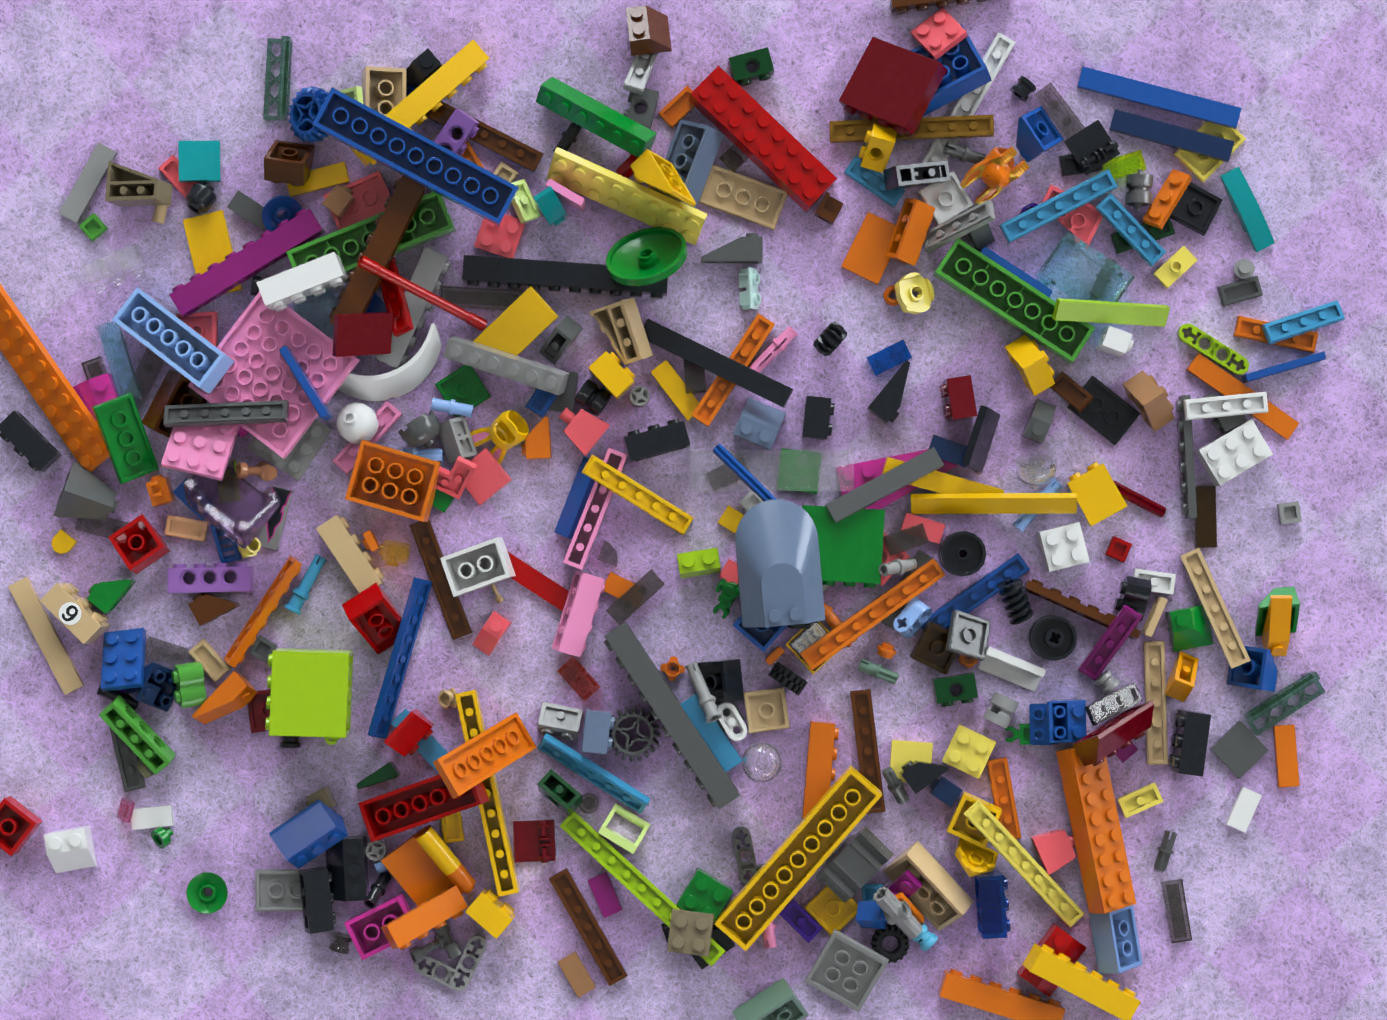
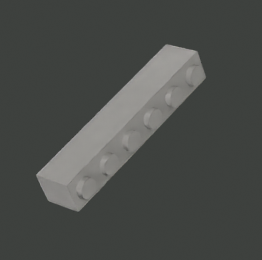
(428, 276)
(506, 365)

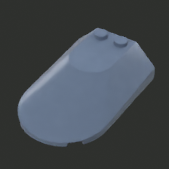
(778, 566)

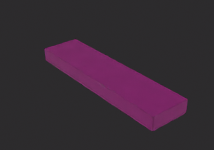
(1110, 642)

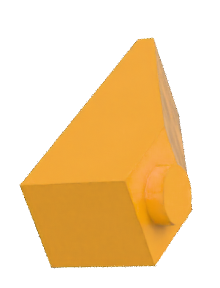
(1277, 625)

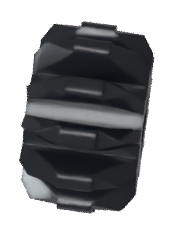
(830, 338)

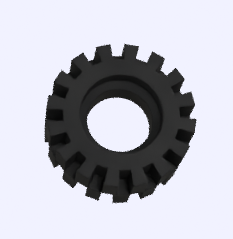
(788, 678)
(890, 930)

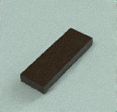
(1206, 517)

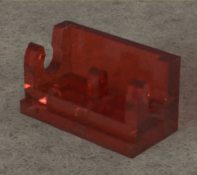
(579, 678)

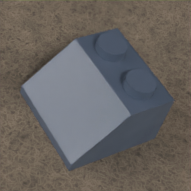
(759, 424)
(596, 731)

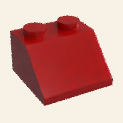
(139, 544)
(409, 733)

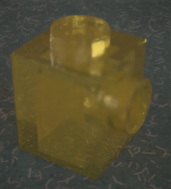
(395, 552)

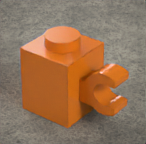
(160, 491)

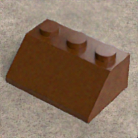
(172, 391)

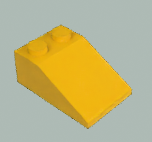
(661, 175)

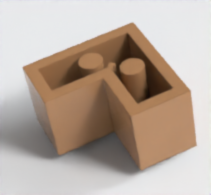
(1150, 400)

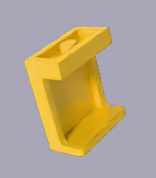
(1096, 493)

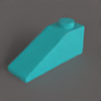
(550, 207)

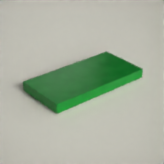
(125, 438)

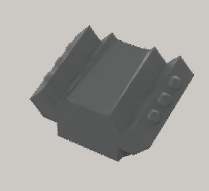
(854, 864)

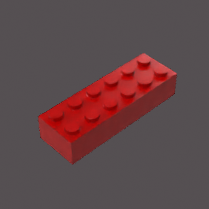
(416, 806)

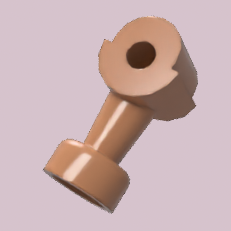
(262, 470)

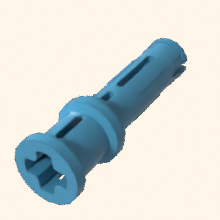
(301, 594)

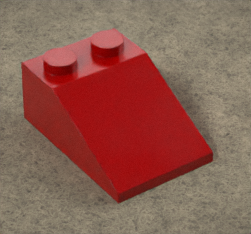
(374, 617)

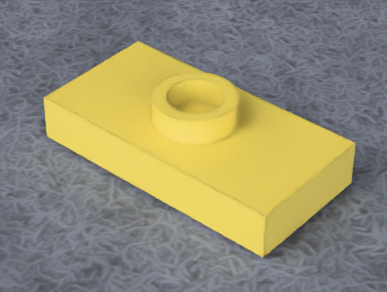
(1175, 267)

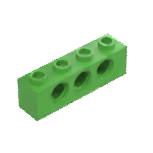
(137, 734)

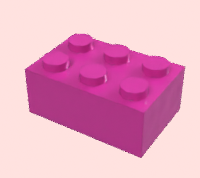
(366, 927)

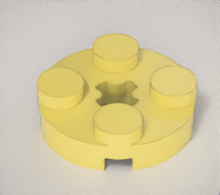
(904, 294)

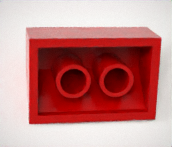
(1061, 943)

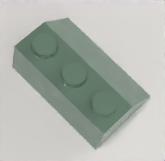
(773, 1003)

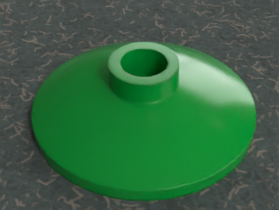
(196, 892)

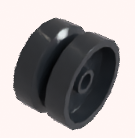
(972, 547)
(1064, 640)

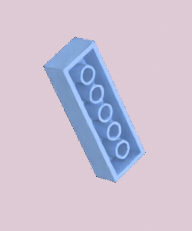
(173, 340)

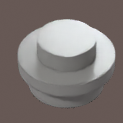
(1244, 269)

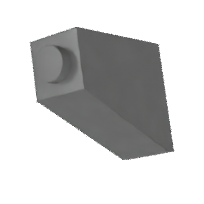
(85, 496)

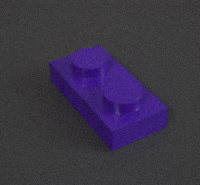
(800, 920)

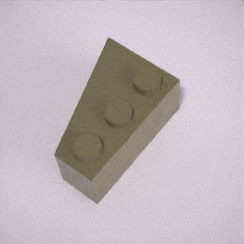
(134, 188)

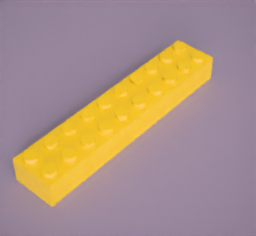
(798, 858)

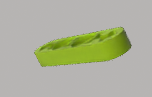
(1214, 346)

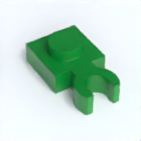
(1022, 734)

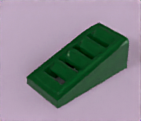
(383, 774)

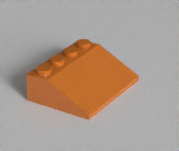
(393, 481)

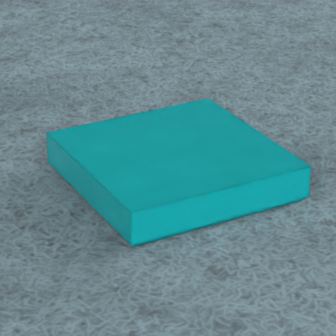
(199, 161)

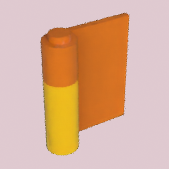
(427, 866)

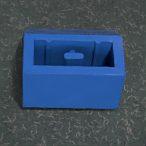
(1066, 720)

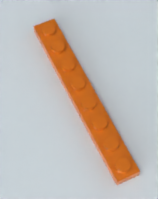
(872, 614)

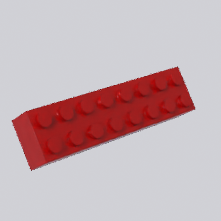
(762, 138)

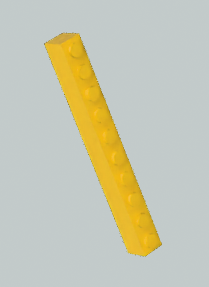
(491, 811)

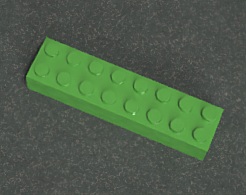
(427, 224)
(1011, 300)

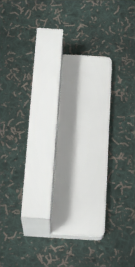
(1011, 668)

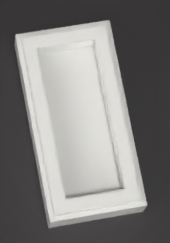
(1243, 809)
(152, 817)

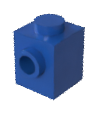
(870, 915)

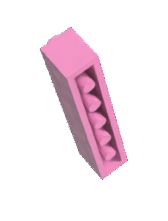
(592, 515)

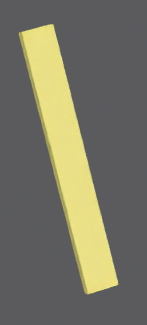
(1024, 863)

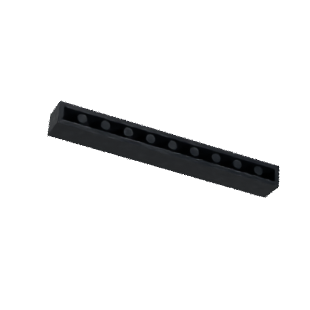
(551, 274)

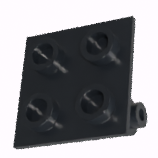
(1092, 147)

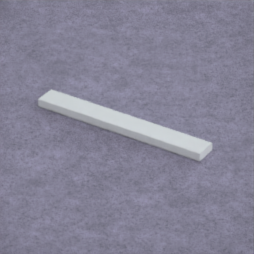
(969, 103)

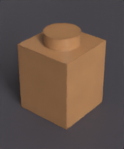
(339, 200)

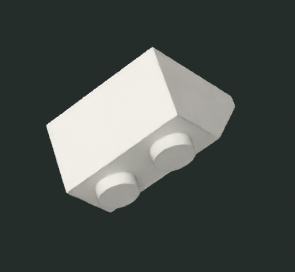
(70, 849)

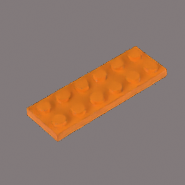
(484, 755)

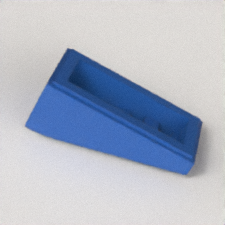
(225, 559)

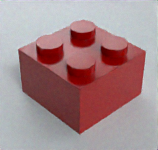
(16, 825)

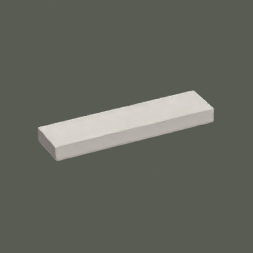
(1225, 406)

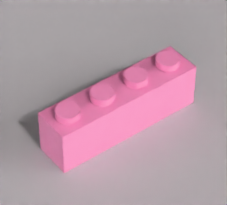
(578, 613)

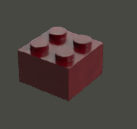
(958, 398)

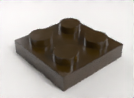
(932, 648)

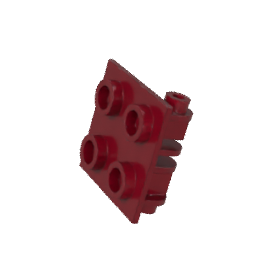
(534, 841)

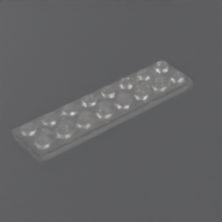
(775, 470)

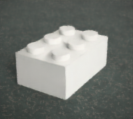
(1233, 452)
(477, 566)

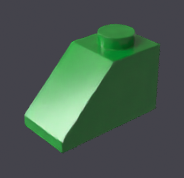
(108, 594)

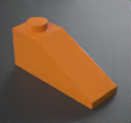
(227, 698)

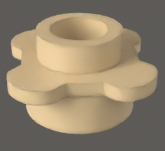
(447, 698)

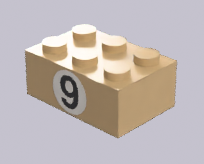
(75, 612)

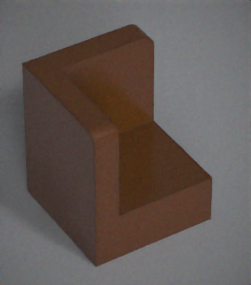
(828, 209)

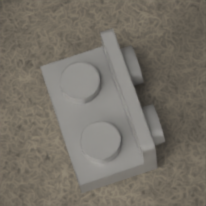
(559, 721)

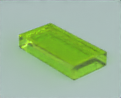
(1125, 164)

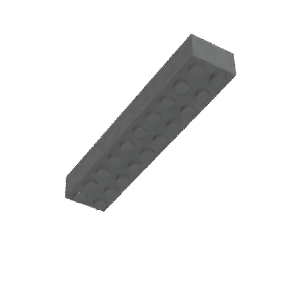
(672, 715)

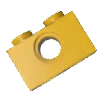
(878, 148)

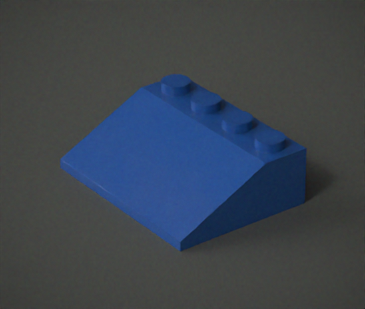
(964, 73)

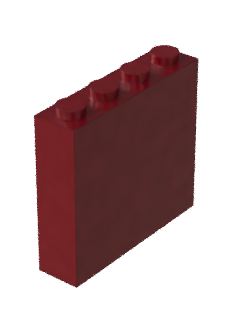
(892, 86)

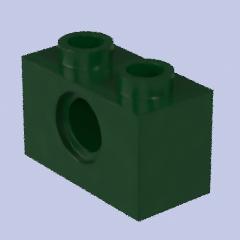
(760, 58)
(967, 689)
(560, 792)

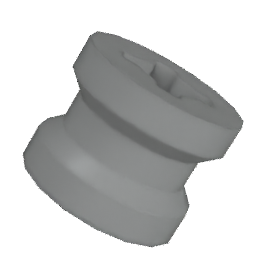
(639, 398)
(1106, 682)
(372, 851)

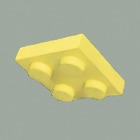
(969, 751)

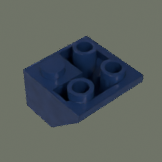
(157, 687)

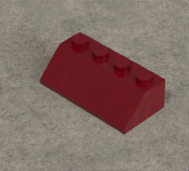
(1115, 734)

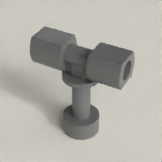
(442, 940)

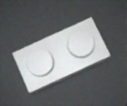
(1160, 581)

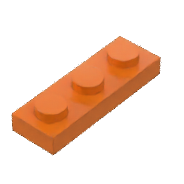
(1167, 199)

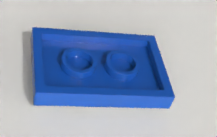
(123, 659)

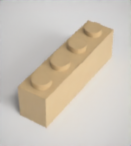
(349, 554)

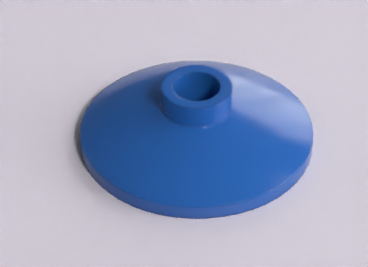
(269, 213)

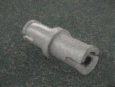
(897, 567)

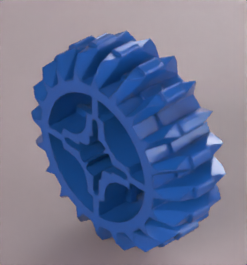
(304, 111)

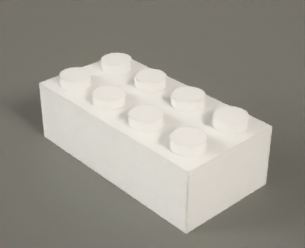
(302, 282)

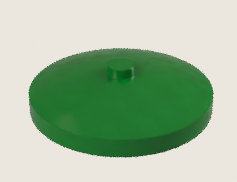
(646, 256)

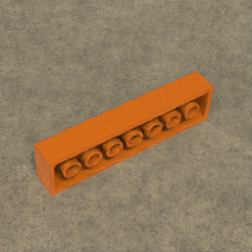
(1096, 833)

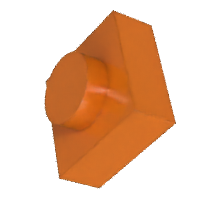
(370, 541)

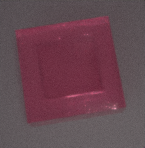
(126, 810)

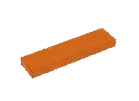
(1251, 329)
(1003, 794)

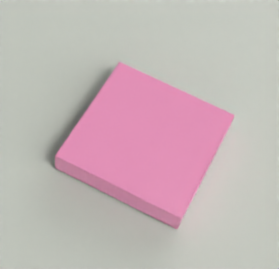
(567, 195)

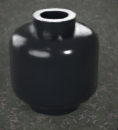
(201, 198)

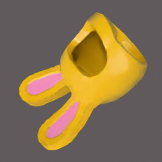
(505, 432)

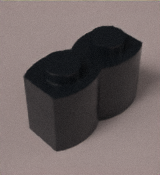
(1134, 594)

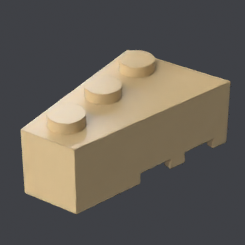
(624, 329)

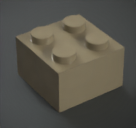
(690, 932)

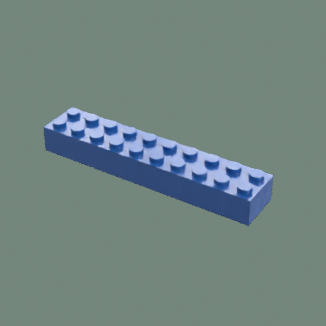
(415, 156)

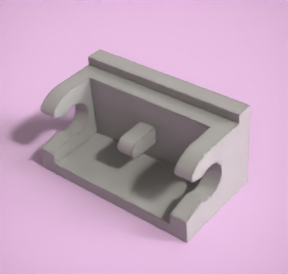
(457, 439)

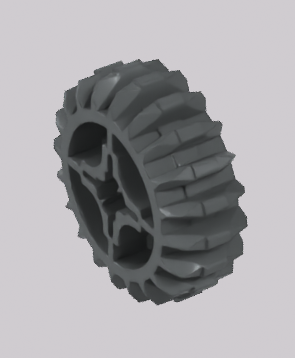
(650, 740)

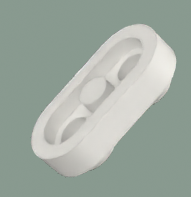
(731, 721)

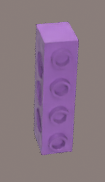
(460, 120)
(178, 584)

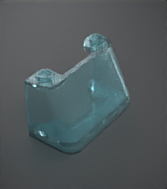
(1083, 272)

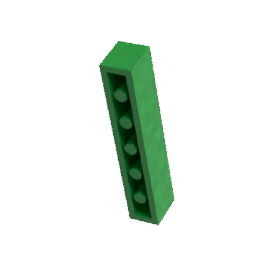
(595, 117)

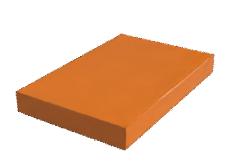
(869, 248)

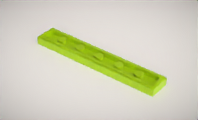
(1110, 312)

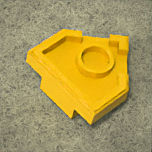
(974, 858)

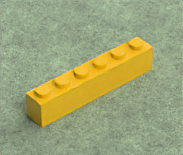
(1081, 982)

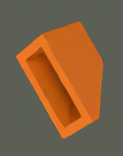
(538, 442)

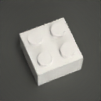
(1063, 547)

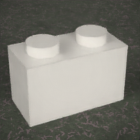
(1115, 341)

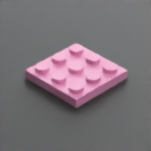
(201, 449)

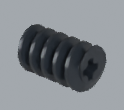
(1017, 600)

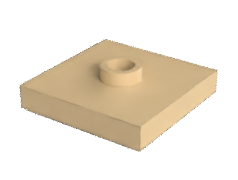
(766, 710)

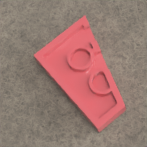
(1079, 222)

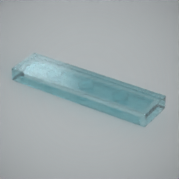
(119, 359)

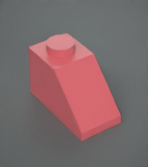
(491, 632)

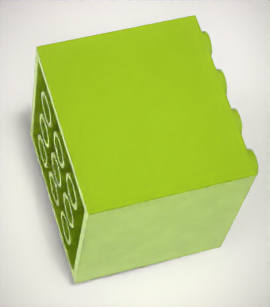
(310, 693)

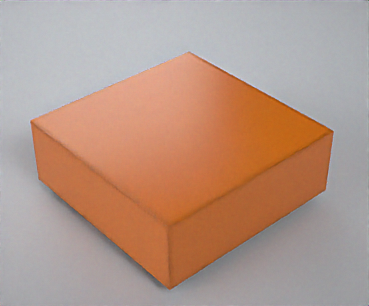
(774, 655)

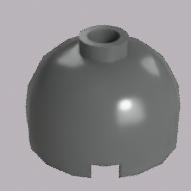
(421, 431)

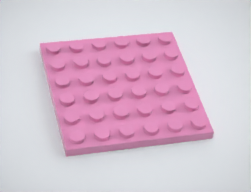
(263, 374)

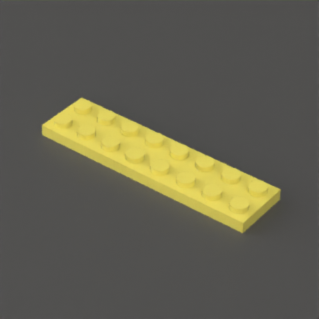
(625, 195)

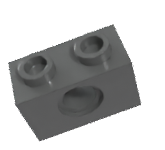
(649, 100)

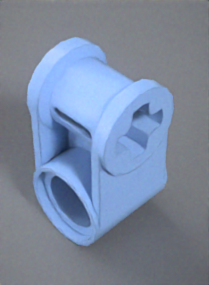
(913, 616)

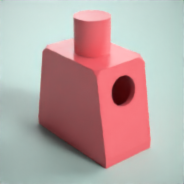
(583, 429)
(1054, 849)

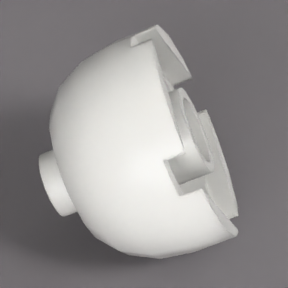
(357, 423)

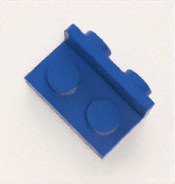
(1038, 724)

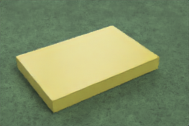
(1204, 166)

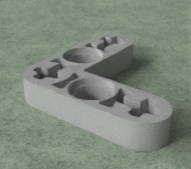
(451, 971)

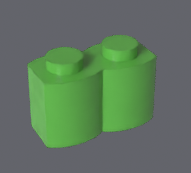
(189, 684)

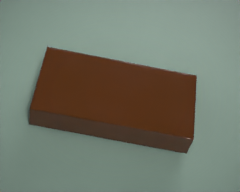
(1071, 392)

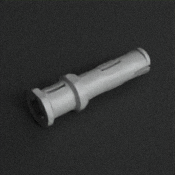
(706, 700)

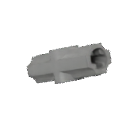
(897, 912)

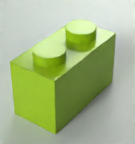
(699, 563)

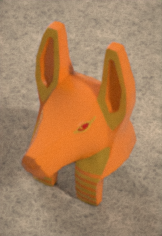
(995, 171)

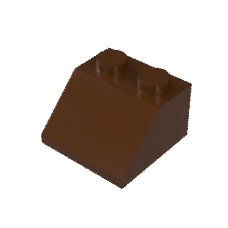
(647, 31)
(288, 163)

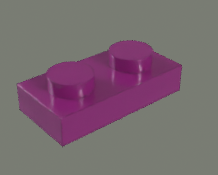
(905, 883)

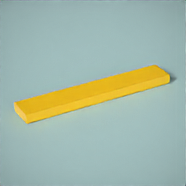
(944, 482)
(637, 494)

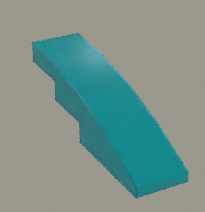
(1247, 209)

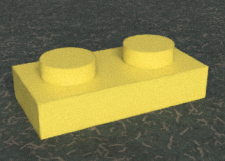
(1140, 800)

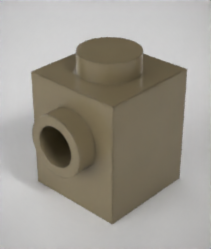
(323, 795)

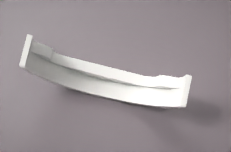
(399, 381)

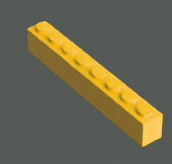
(435, 89)

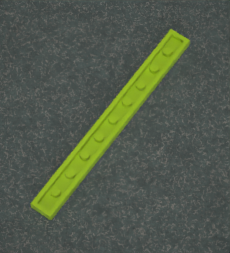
(627, 874)

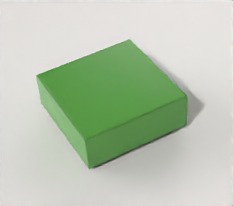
(93, 227)

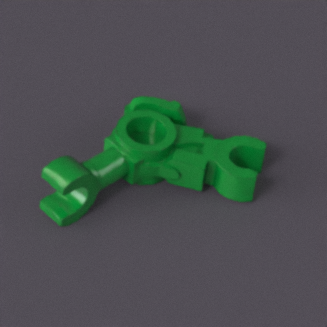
(728, 594)

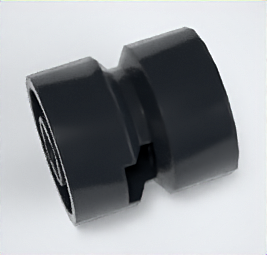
(592, 397)

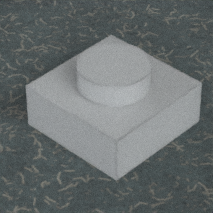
(1289, 512)

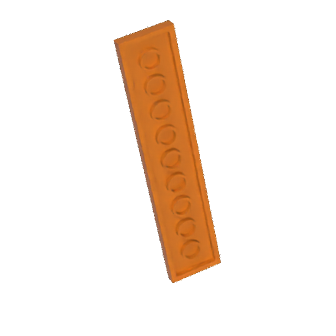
(49, 387)

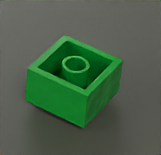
(704, 894)

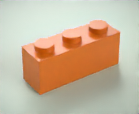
(910, 231)

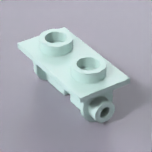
(750, 298)

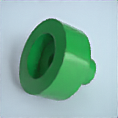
(161, 837)

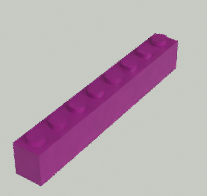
(246, 263)

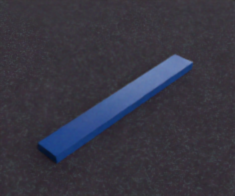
(1159, 97)
(400, 658)

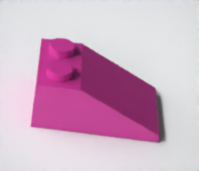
(96, 391)

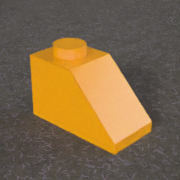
(1182, 677)

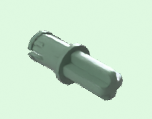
(878, 671)

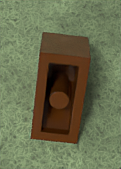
(210, 607)

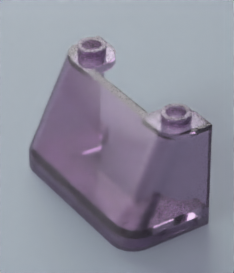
(231, 504)

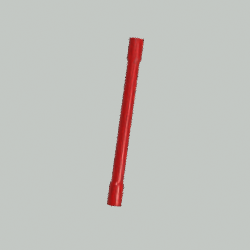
(376, 269)

